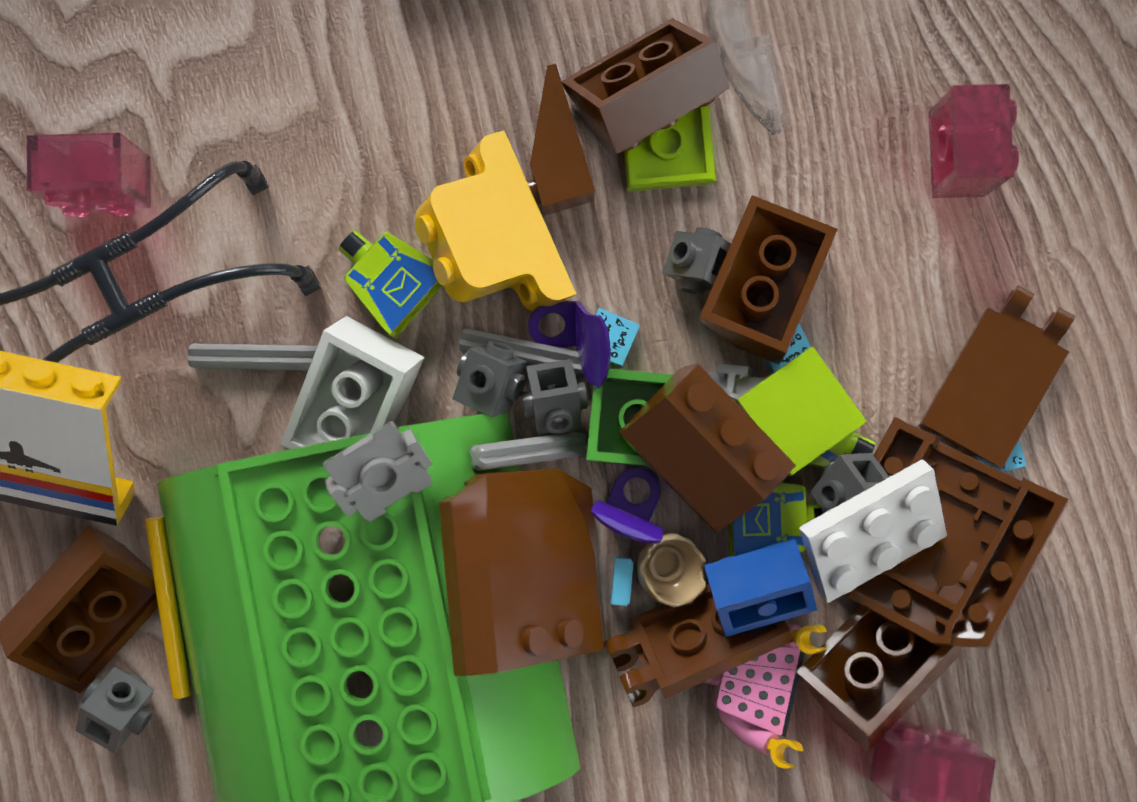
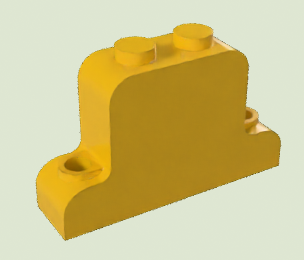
(491, 232)

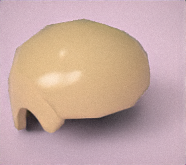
(672, 570)

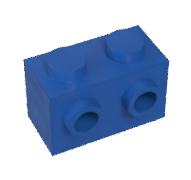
(760, 587)

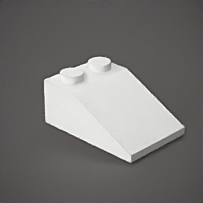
(351, 385)

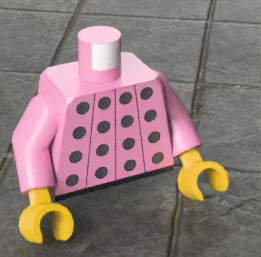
(760, 695)

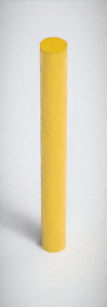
(167, 607)

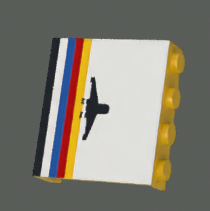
(58, 440)

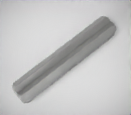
(529, 351)
(250, 356)
(528, 450)

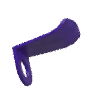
(581, 330)
(629, 518)

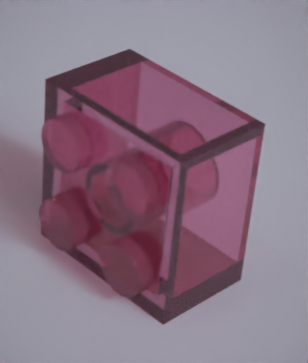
(972, 141)
(88, 173)
(931, 768)

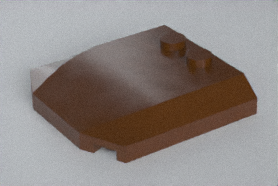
(521, 571)
(970, 578)

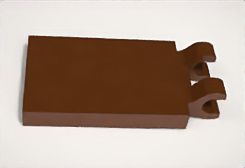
(998, 380)
(685, 648)

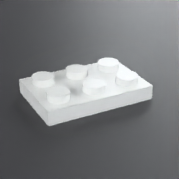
(874, 530)

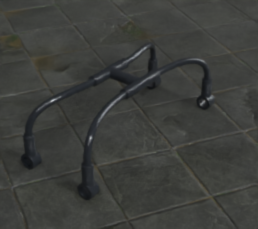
(126, 314)

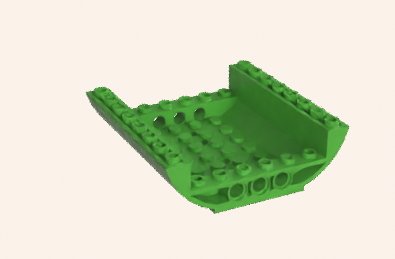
(278, 649)

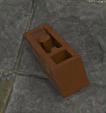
(557, 159)

